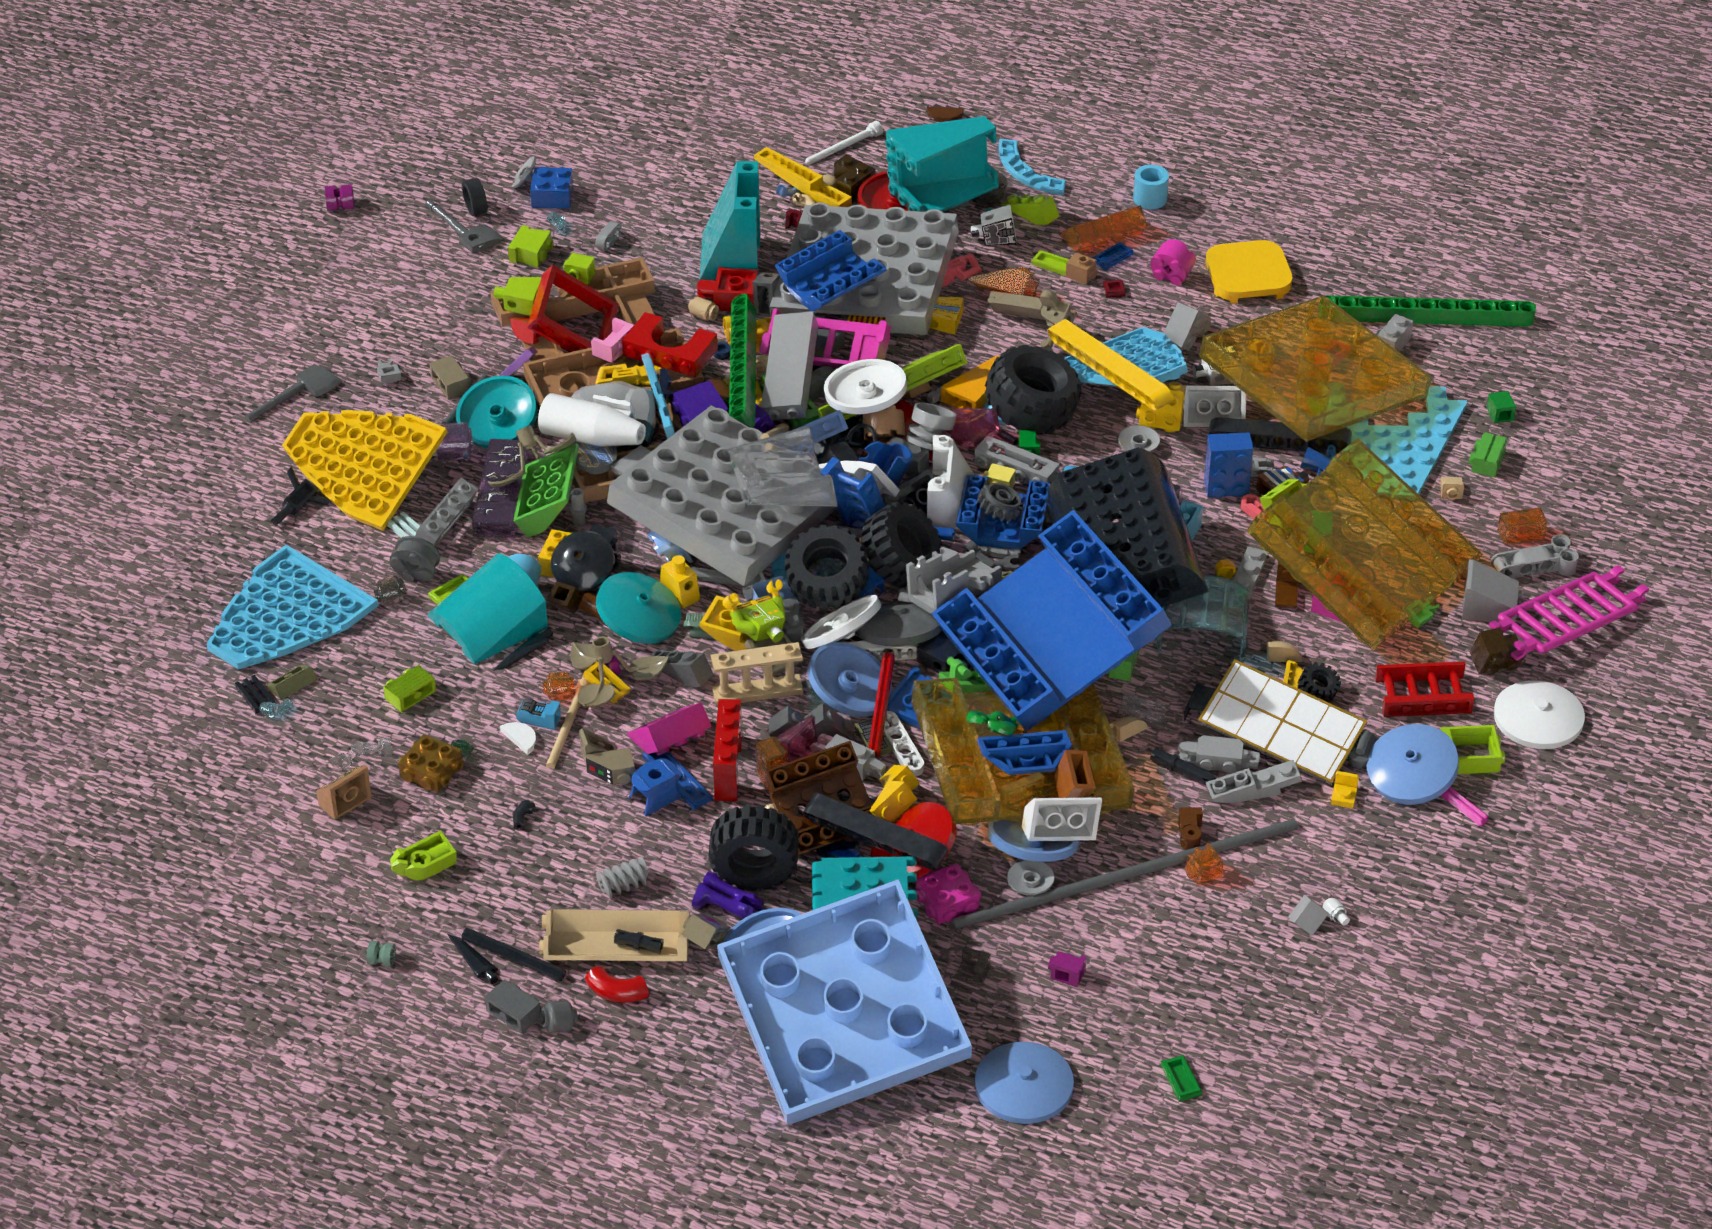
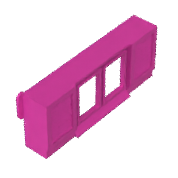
(868, 343)

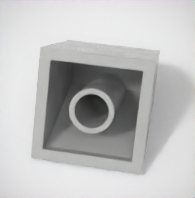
(1488, 593)

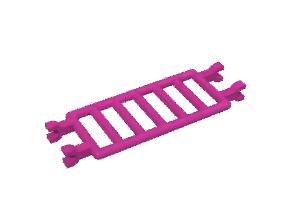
(1605, 581)

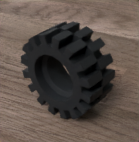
(1322, 674)

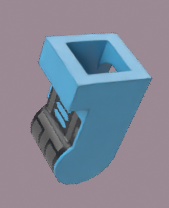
(539, 713)

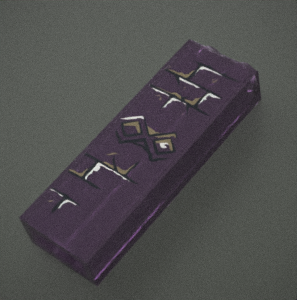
(497, 505)

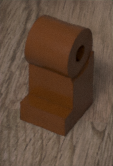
(1189, 822)

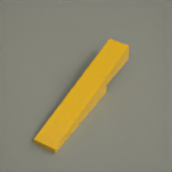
(802, 178)

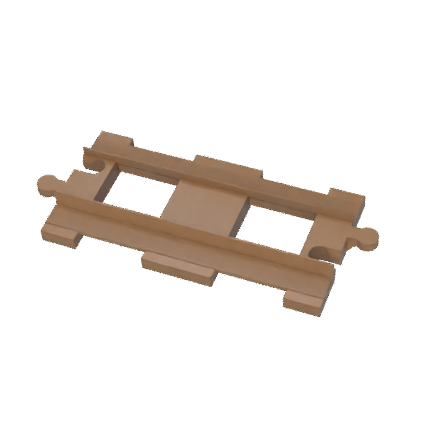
(566, 373)

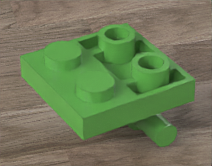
(968, 680)

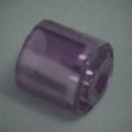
(456, 443)

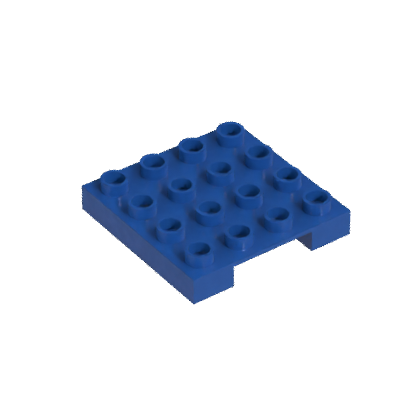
(1053, 622)

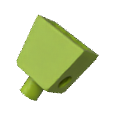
(518, 294)

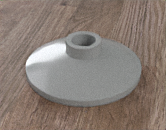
(525, 173)
(1139, 436)
(1030, 877)

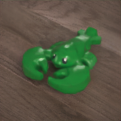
(996, 721)

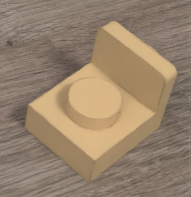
(1452, 487)

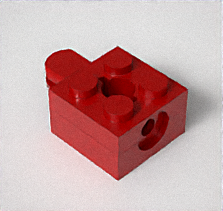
(728, 285)

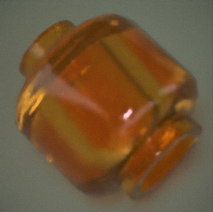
(559, 686)

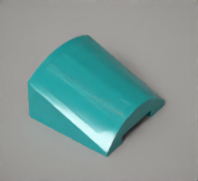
(492, 609)

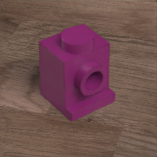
(1067, 968)

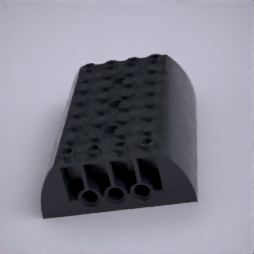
(1142, 495)

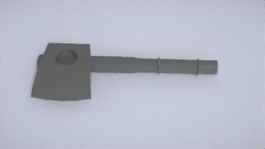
(475, 239)
(314, 379)

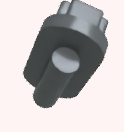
(1359, 754)

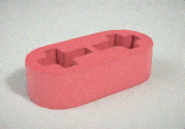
(1250, 509)

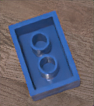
(1228, 464)

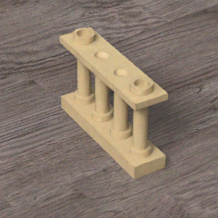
(760, 689)

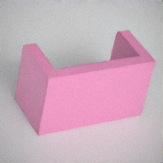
(612, 346)

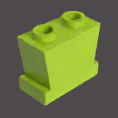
(530, 246)

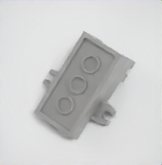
(946, 575)

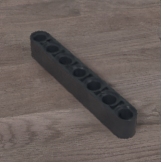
(1278, 436)
(875, 831)

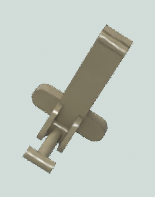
(1046, 307)

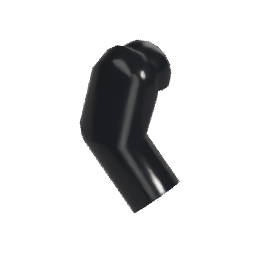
(518, 814)

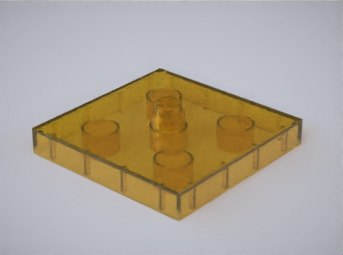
(1315, 367)

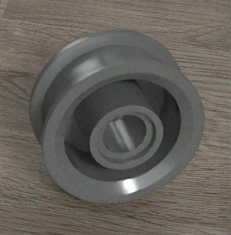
(414, 558)

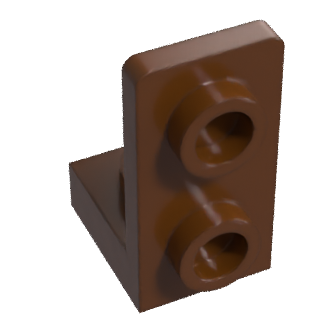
(1285, 589)

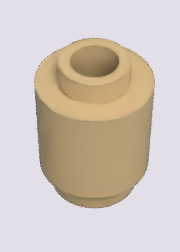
(703, 309)

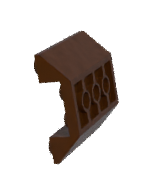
(820, 773)

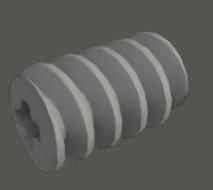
(622, 876)

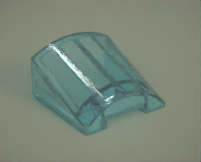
(1220, 609)

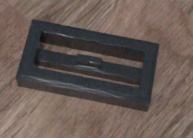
(248, 683)

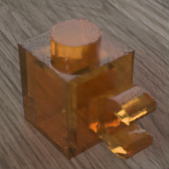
(1204, 865)

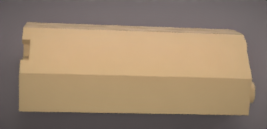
(590, 934)

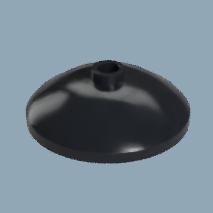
(589, 569)

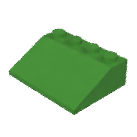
(545, 490)

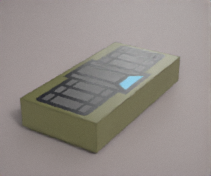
(864, 730)

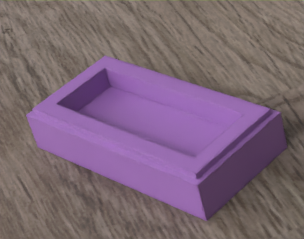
(518, 363)

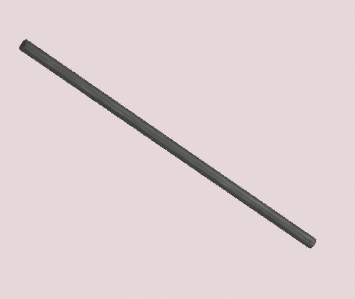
(1119, 875)

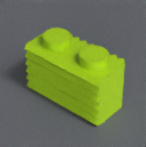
(409, 688)

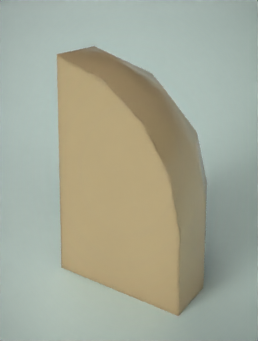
(1282, 651)
(1127, 727)

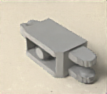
(1219, 754)
(867, 762)

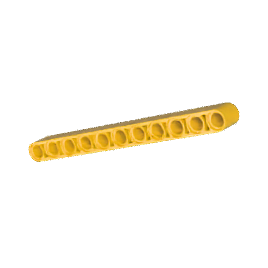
(1110, 365)

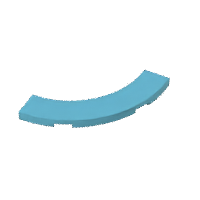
(1021, 171)
(661, 403)

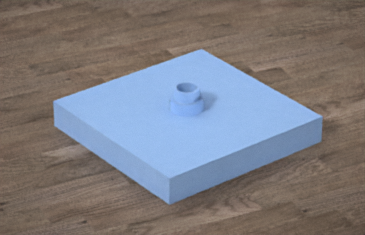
(844, 1002)

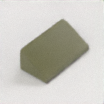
(292, 681)

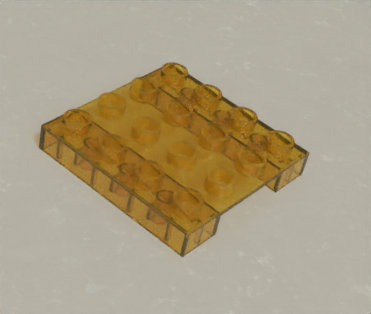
(1364, 544)
(971, 779)

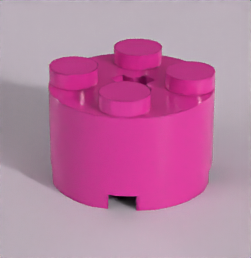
(1172, 262)

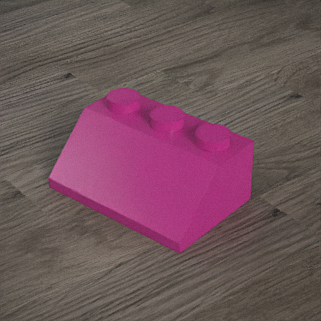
(671, 729)

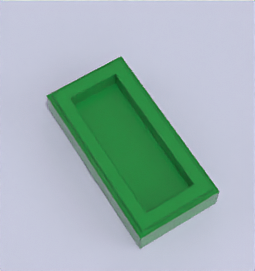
(1181, 1078)

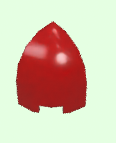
(520, 329)

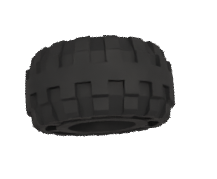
(1033, 389)

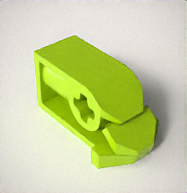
(424, 857)

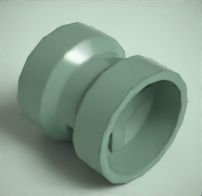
(381, 953)

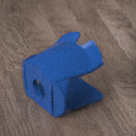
(883, 455)
(658, 783)

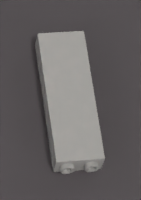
(790, 365)

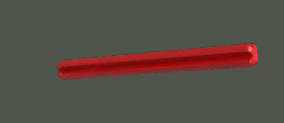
(881, 703)

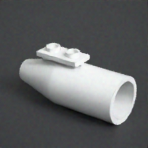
(594, 423)

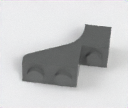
(826, 722)

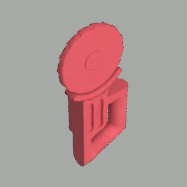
(957, 268)

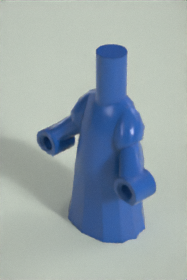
(1316, 461)

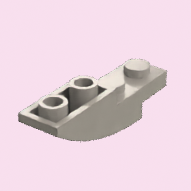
(1249, 786)

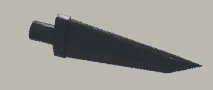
(533, 643)
(480, 966)

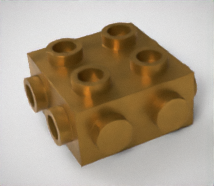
(430, 763)

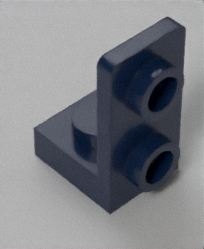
(665, 381)

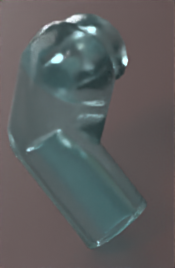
(557, 221)
(276, 710)

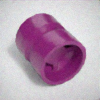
(346, 198)

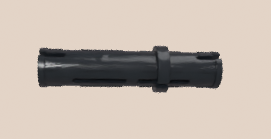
(1183, 767)

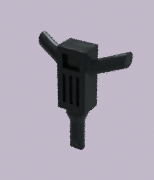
(298, 498)

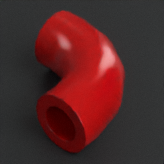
(616, 989)

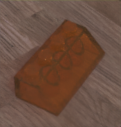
(1104, 229)

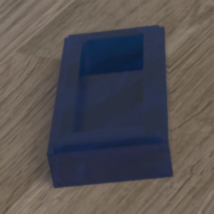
(1113, 256)

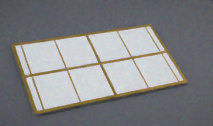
(1282, 721)

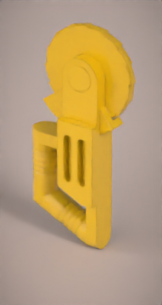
(622, 373)

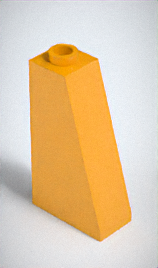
(968, 388)

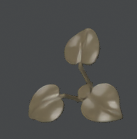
(528, 440)
(600, 651)

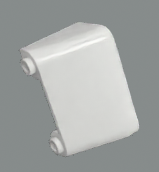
(947, 486)

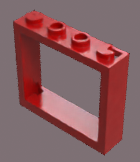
(554, 331)

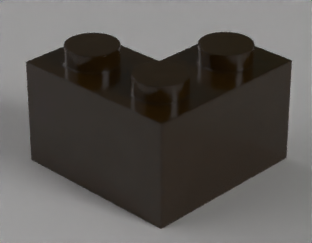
(851, 174)
(1493, 651)

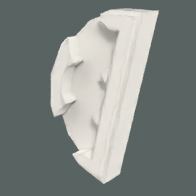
(520, 735)

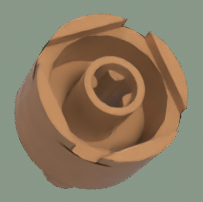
(885, 423)

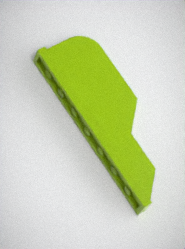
(920, 371)

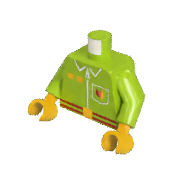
(760, 617)

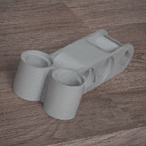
(1538, 559)

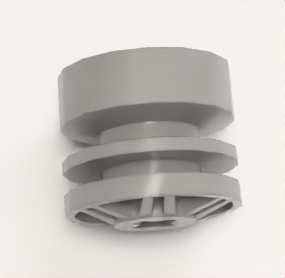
(930, 421)

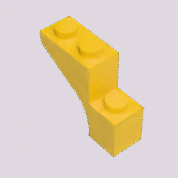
(896, 794)

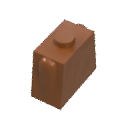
(1074, 775)

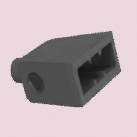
(764, 289)

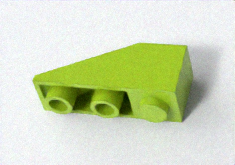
(1036, 209)

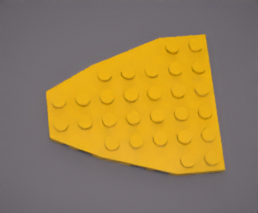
(363, 459)

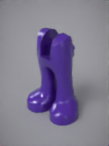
(711, 890)

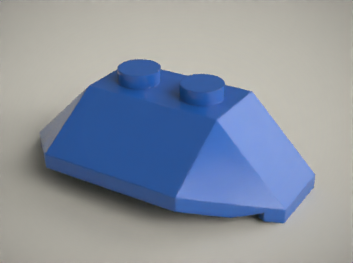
(1026, 752)

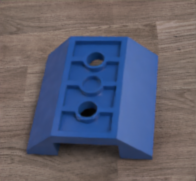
(826, 271)
(1002, 534)

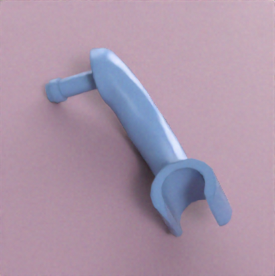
(783, 191)

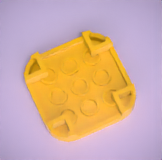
(1248, 270)

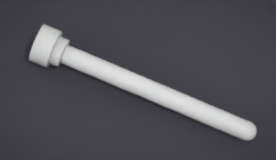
(873, 129)

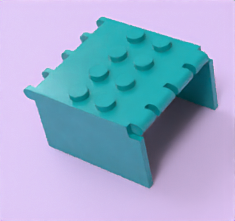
(845, 877)

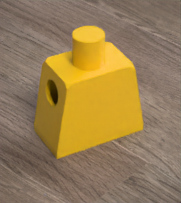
(680, 581)

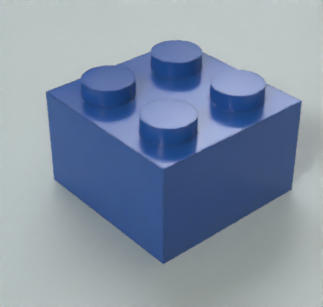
(551, 187)

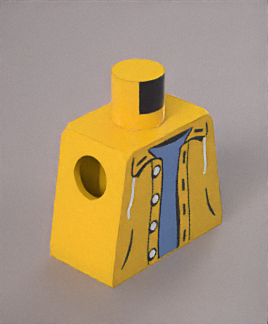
(947, 314)

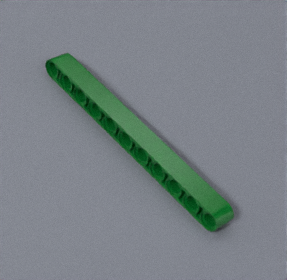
(1438, 310)
(743, 361)

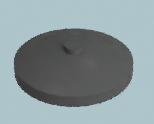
(899, 625)

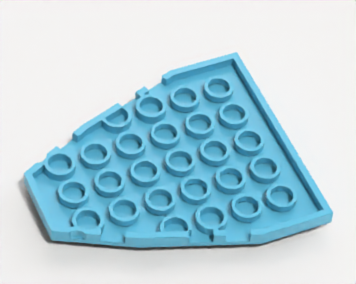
(1145, 349)
(286, 609)

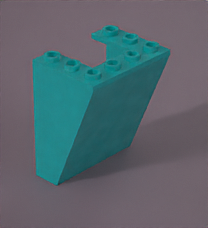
(940, 163)
(734, 225)

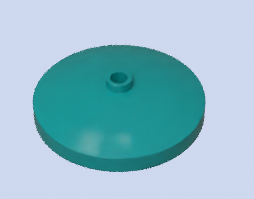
(497, 409)
(638, 608)

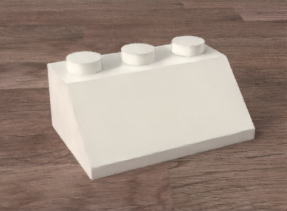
(1208, 402)
(1061, 819)

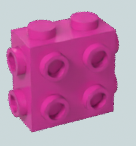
(947, 893)

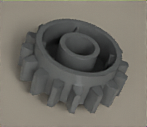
(1000, 501)

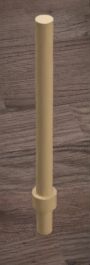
(781, 428)
(567, 724)

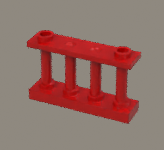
(1424, 704)

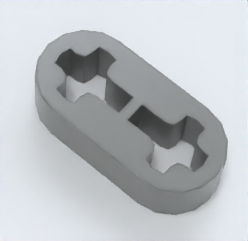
(608, 235)

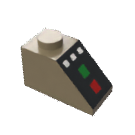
(611, 766)

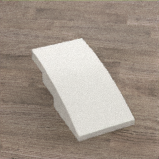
(859, 471)

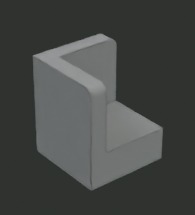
(1308, 915)

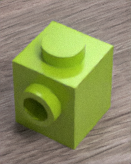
(580, 267)

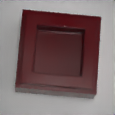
(1114, 288)

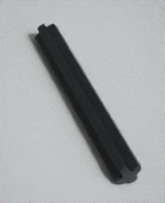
(513, 954)

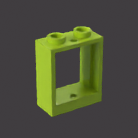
(1476, 736)

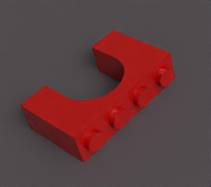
(684, 359)
(727, 745)

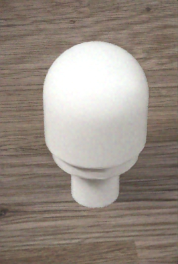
(1336, 910)

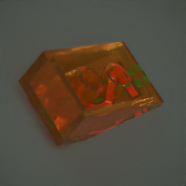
(1008, 281)

